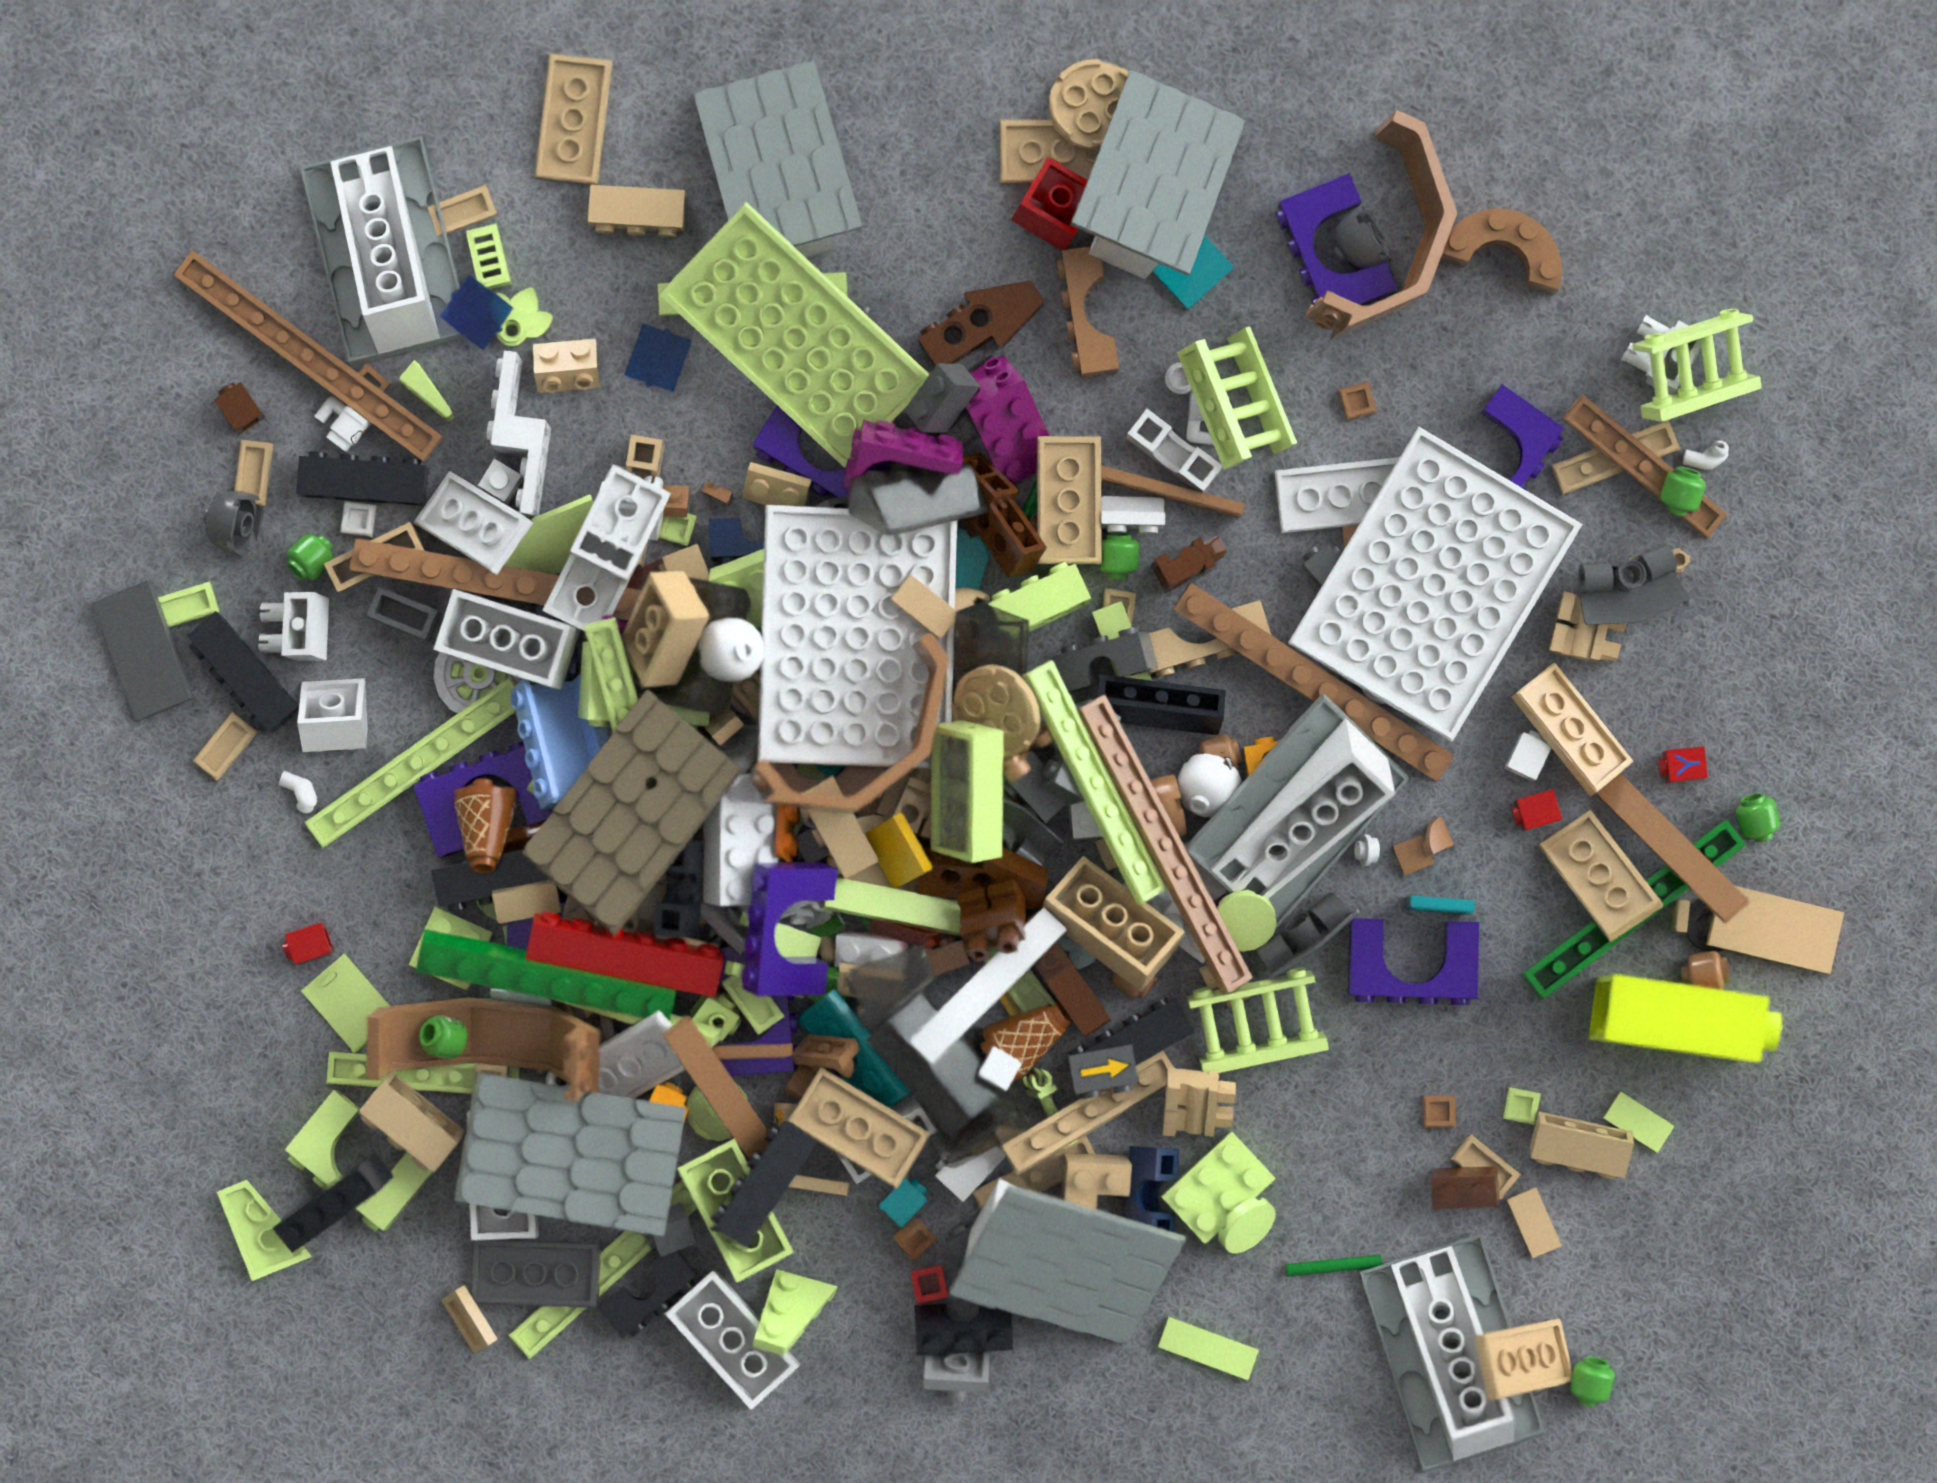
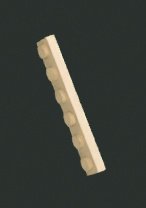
(1084, 1116)

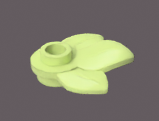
(525, 317)

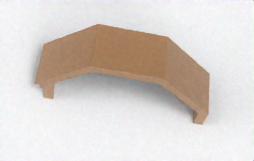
(1438, 213)
(768, 780)
(497, 1035)

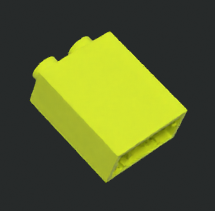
(1683, 1019)

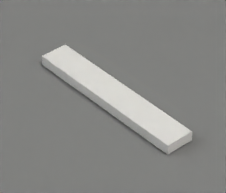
(986, 988)

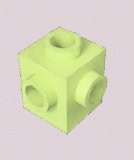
(717, 1012)

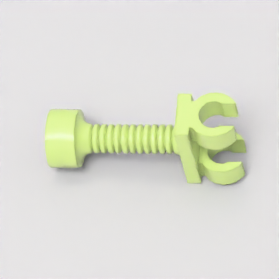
(1042, 1091)

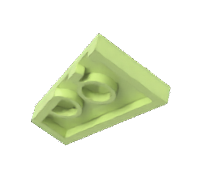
(252, 1228)
(789, 1309)

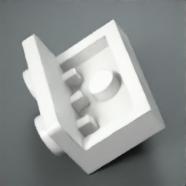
(1132, 513)

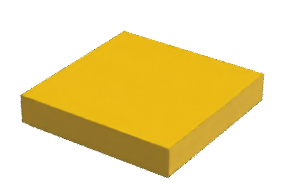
(898, 851)

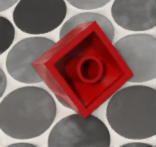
(1051, 204)

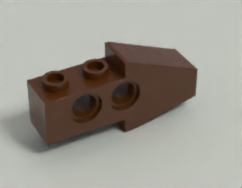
(1008, 311)
(1004, 527)
(967, 876)
(1071, 989)

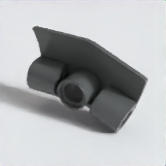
(1611, 600)
(1026, 834)
(1305, 934)

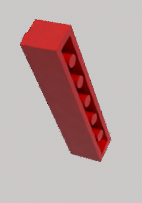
(625, 955)

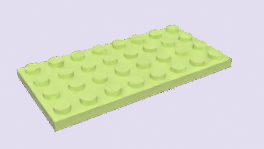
(793, 332)

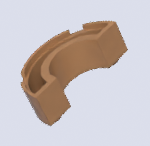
(1514, 232)

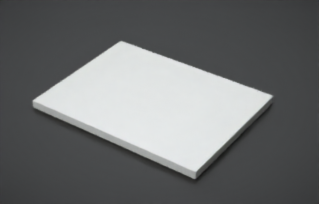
(1435, 584)
(836, 649)

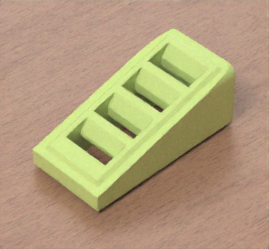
(495, 281)
(419, 384)

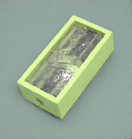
(967, 791)

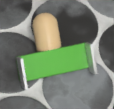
(827, 944)

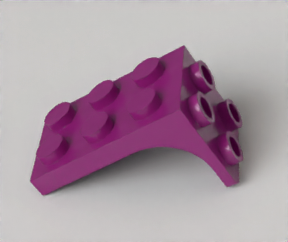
(1006, 419)
(888, 443)

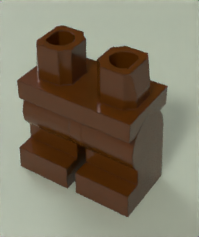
(1188, 563)
(992, 918)

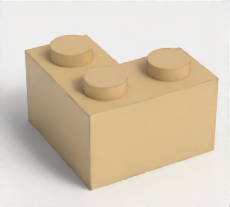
(1094, 1175)

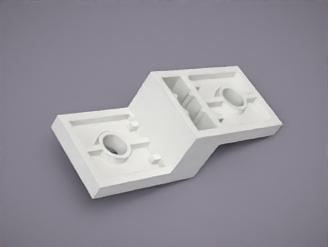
(519, 434)
(606, 549)

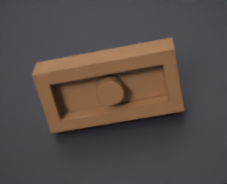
(827, 1053)

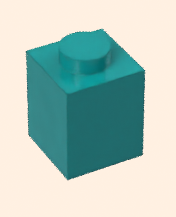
(904, 1201)

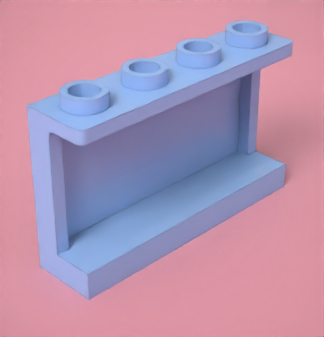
(554, 737)

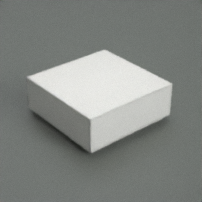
(358, 519)
(999, 1069)

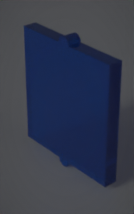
(476, 312)
(658, 357)

